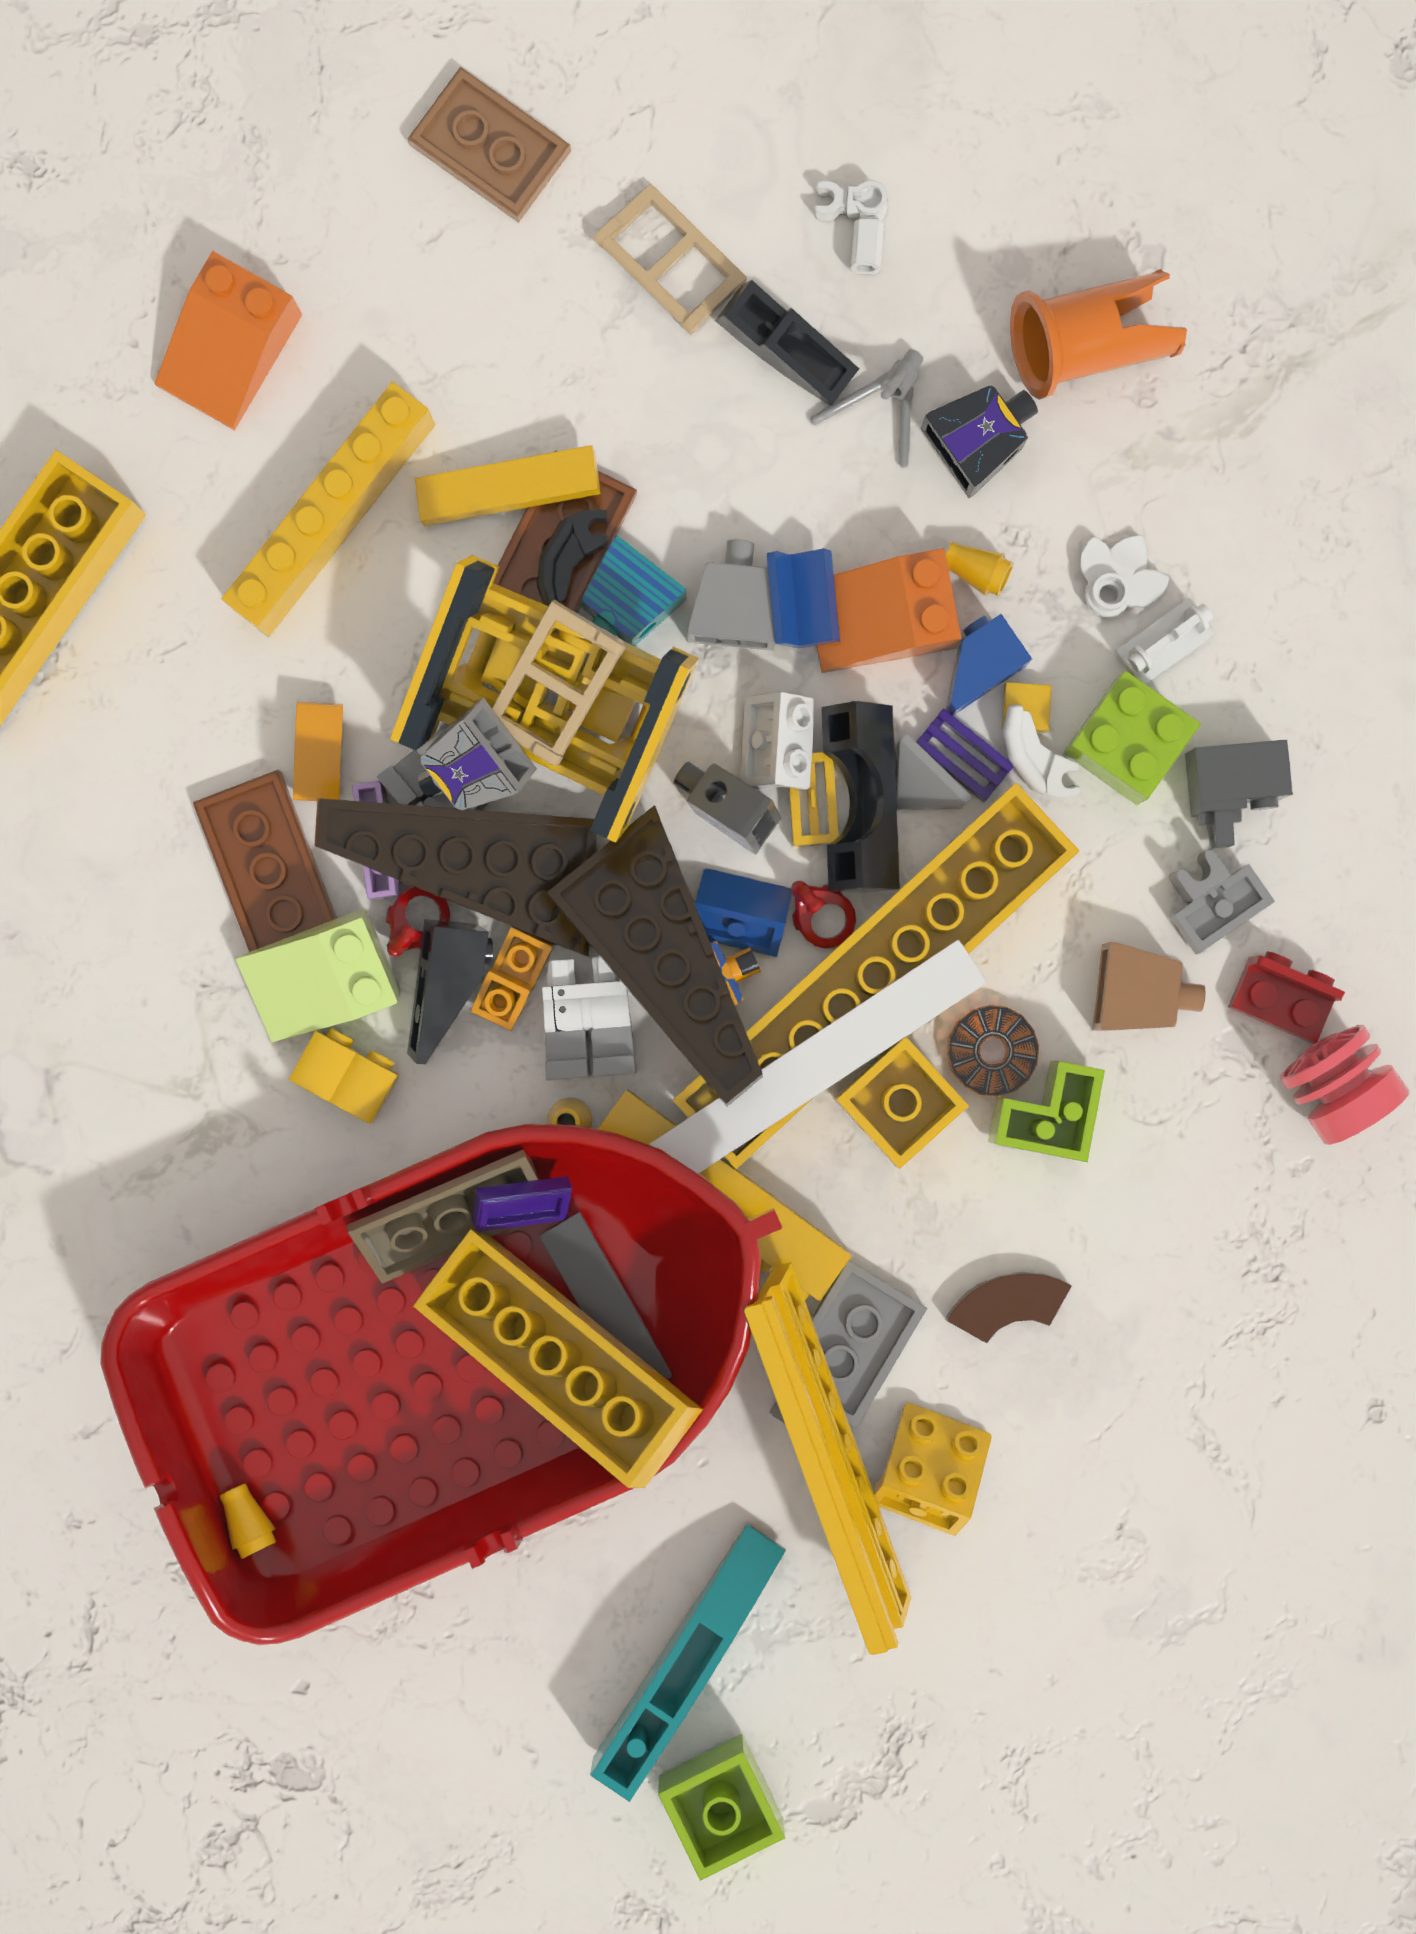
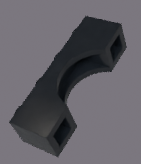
(862, 746)

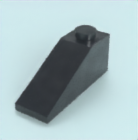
(447, 975)

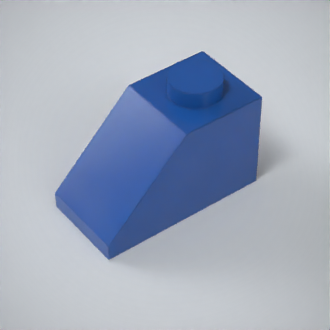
(984, 661)

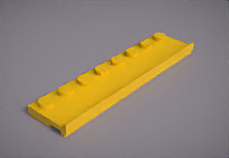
(829, 1458)

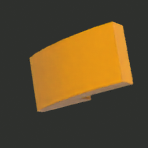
(317, 751)
(512, 978)

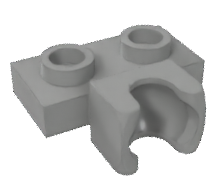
(1217, 901)

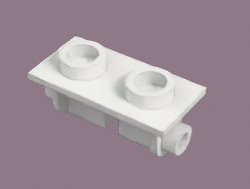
(1167, 640)

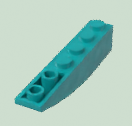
(685, 1664)

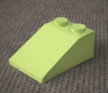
(320, 977)

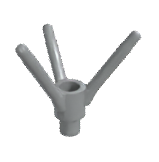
(894, 383)

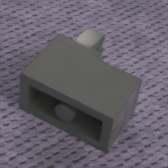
(1230, 777)

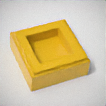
(1033, 698)

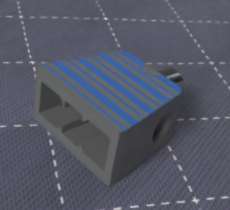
(743, 813)

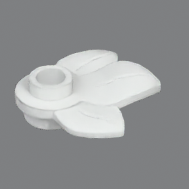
(1121, 571)

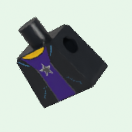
(979, 434)

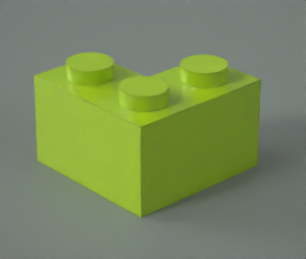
(1063, 1121)

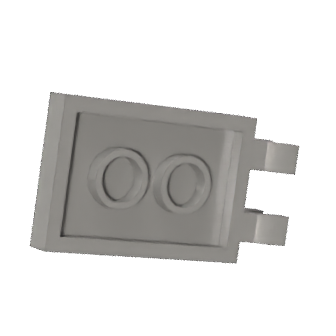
(862, 1334)

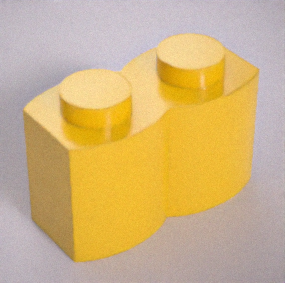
(345, 1075)

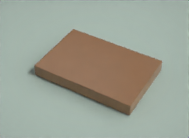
(489, 144)

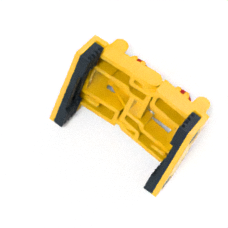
(507, 623)

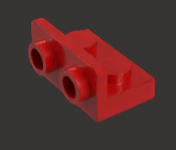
(1285, 996)

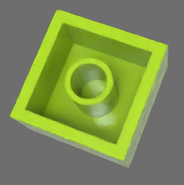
(1132, 738)
(721, 1807)

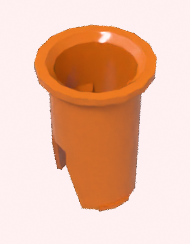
(1084, 333)

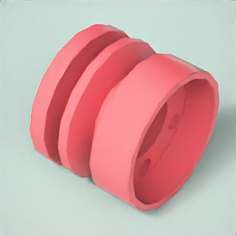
(1347, 1090)

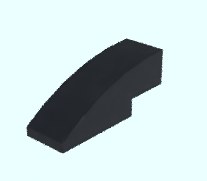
(787, 342)

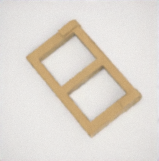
(692, 238)
(612, 644)

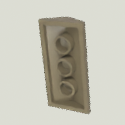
(432, 1221)

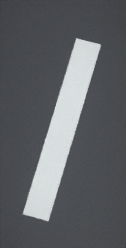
(825, 1058)

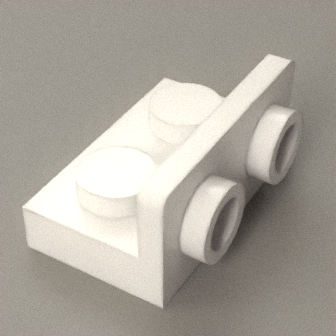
(777, 740)

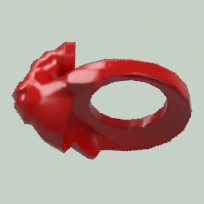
(810, 900)
(402, 935)

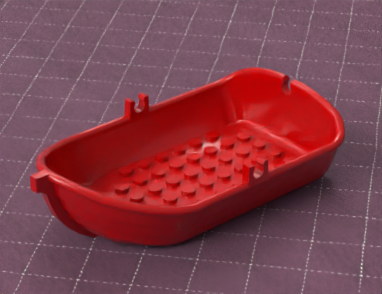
(370, 1425)

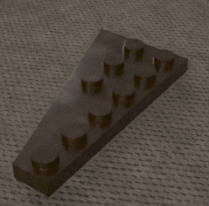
(467, 856)
(648, 932)

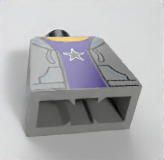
(475, 760)

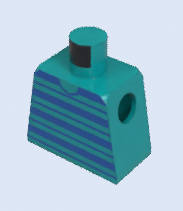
(630, 594)

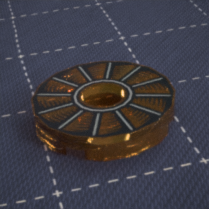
(1019, 1044)

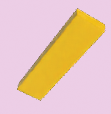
(507, 485)

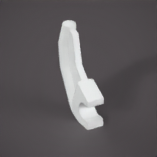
(1034, 762)

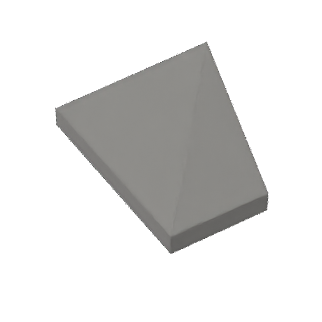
(923, 782)

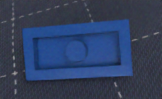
(803, 598)
(742, 911)

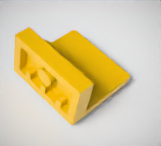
(933, 1469)

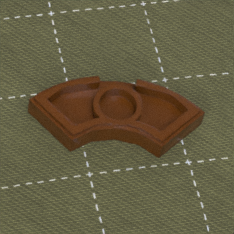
(1008, 1300)

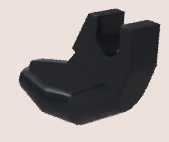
(565, 550)

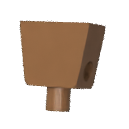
(1141, 990)

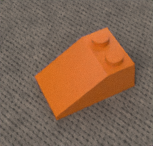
(226, 340)
(893, 612)

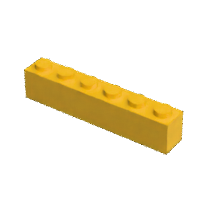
(330, 509)
(813, 1254)

